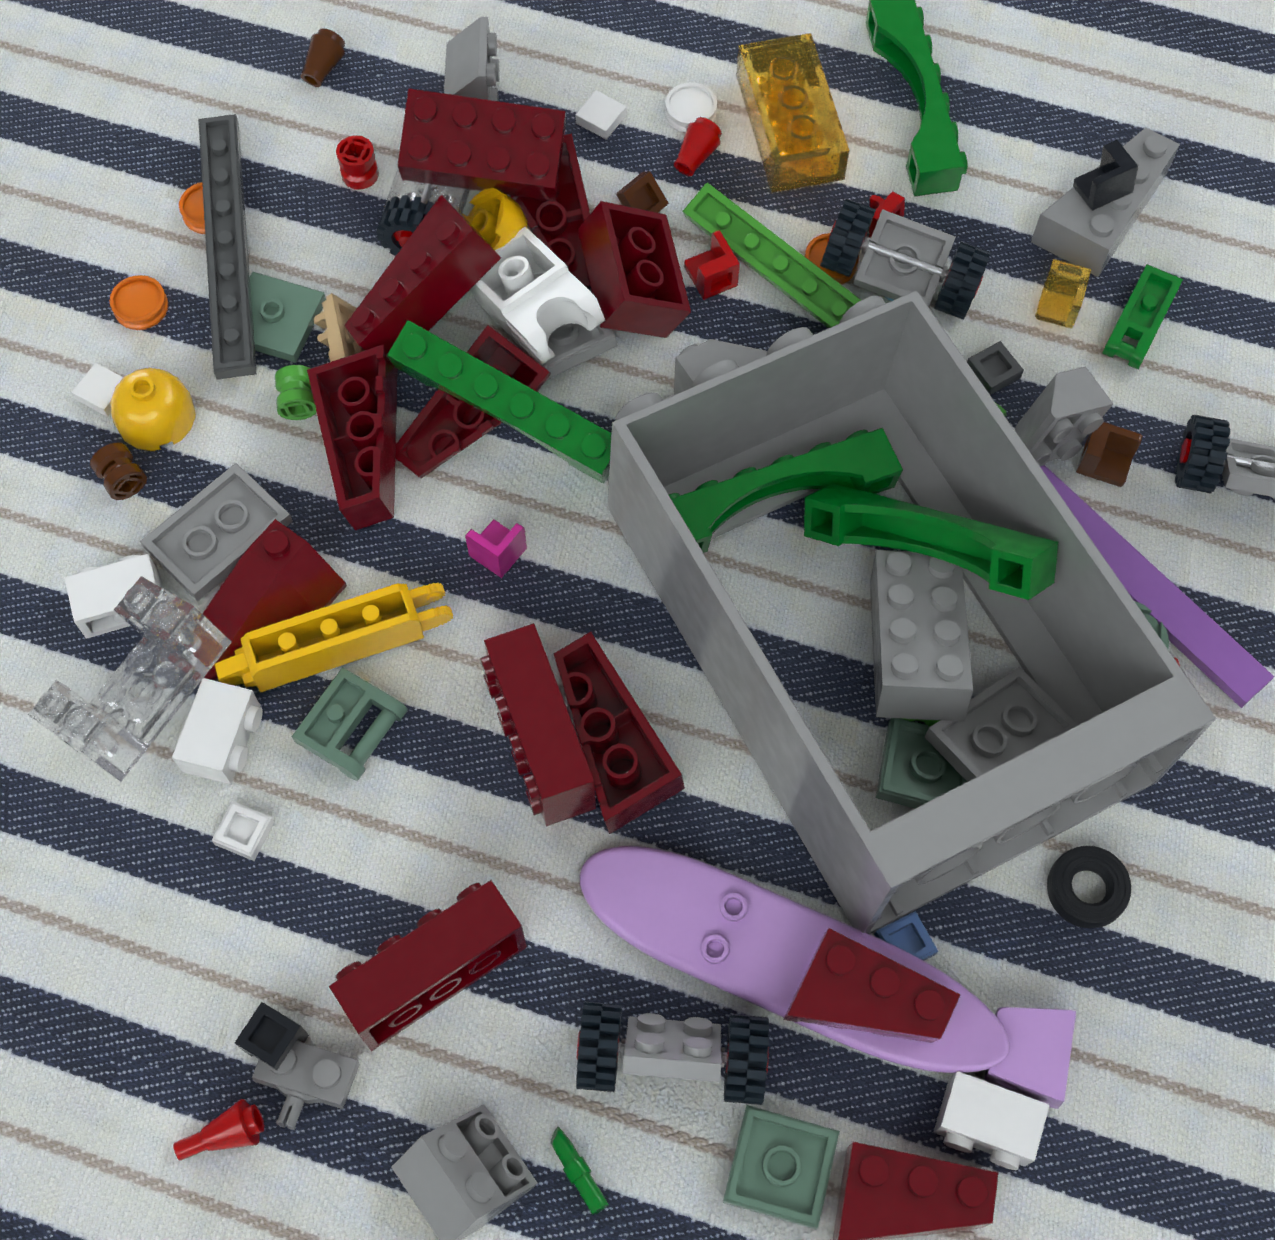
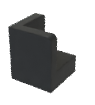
(1111, 180)
(270, 1036)

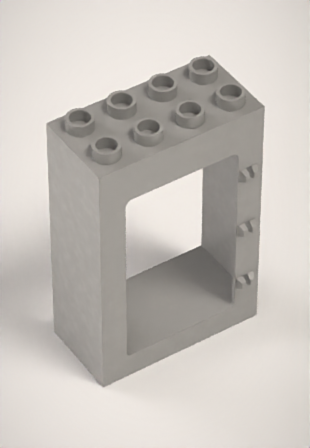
(960, 457)

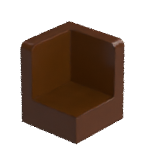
(1109, 454)

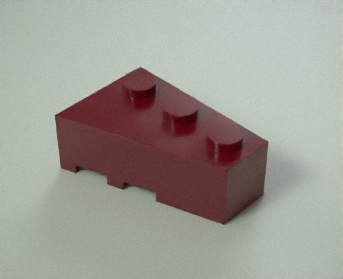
(870, 993)
(909, 1195)

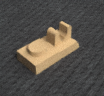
(336, 337)

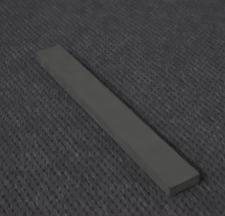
(226, 248)

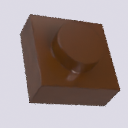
(643, 193)

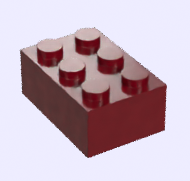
(634, 269)

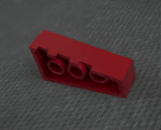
(424, 278)
(358, 428)
(618, 742)

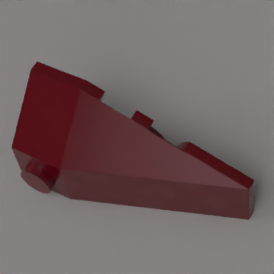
(558, 221)
(269, 584)

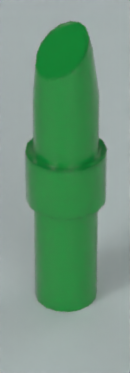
(578, 1172)

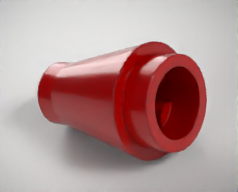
(698, 144)

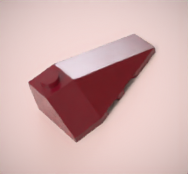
(451, 424)

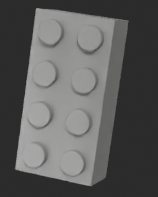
(919, 637)

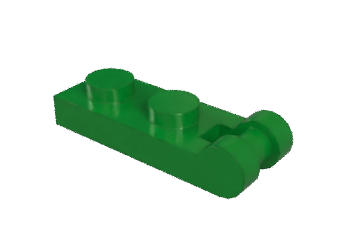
(1143, 315)

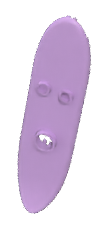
(761, 948)

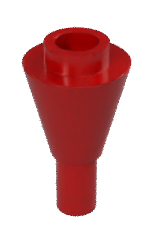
(232, 1129)

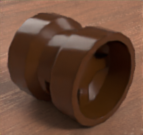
(120, 475)

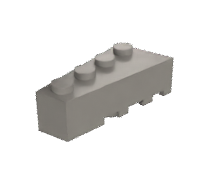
(1090, 236)

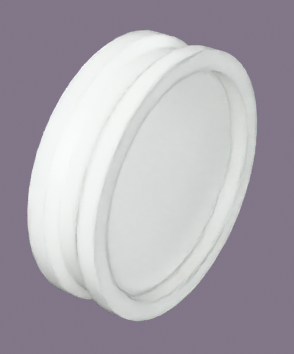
(689, 102)

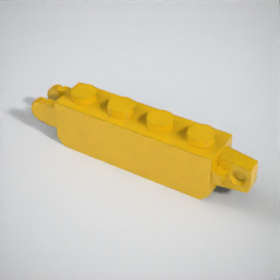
(333, 636)

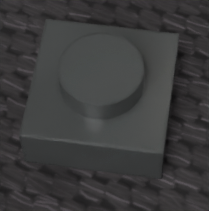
(995, 367)

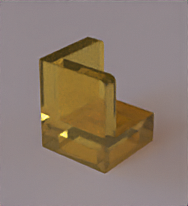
(1062, 293)

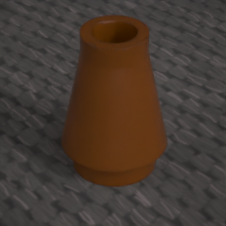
(322, 56)

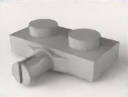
(308, 1077)

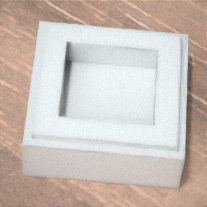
(601, 114)
(97, 389)
(243, 831)

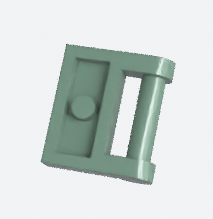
(338, 715)

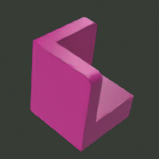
(497, 546)

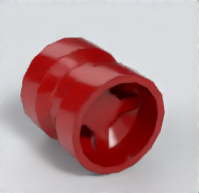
(357, 162)

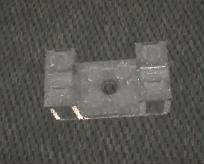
(172, 656)

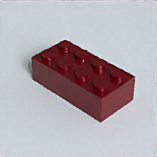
(481, 144)
(537, 726)
(429, 964)

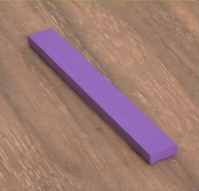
(1187, 625)

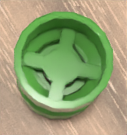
(295, 395)

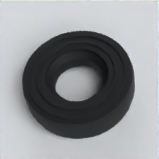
(1108, 868)

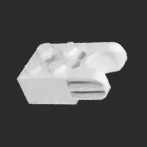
(534, 295)

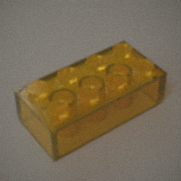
(792, 112)

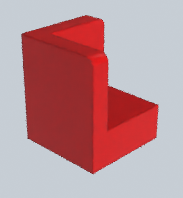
(714, 269)

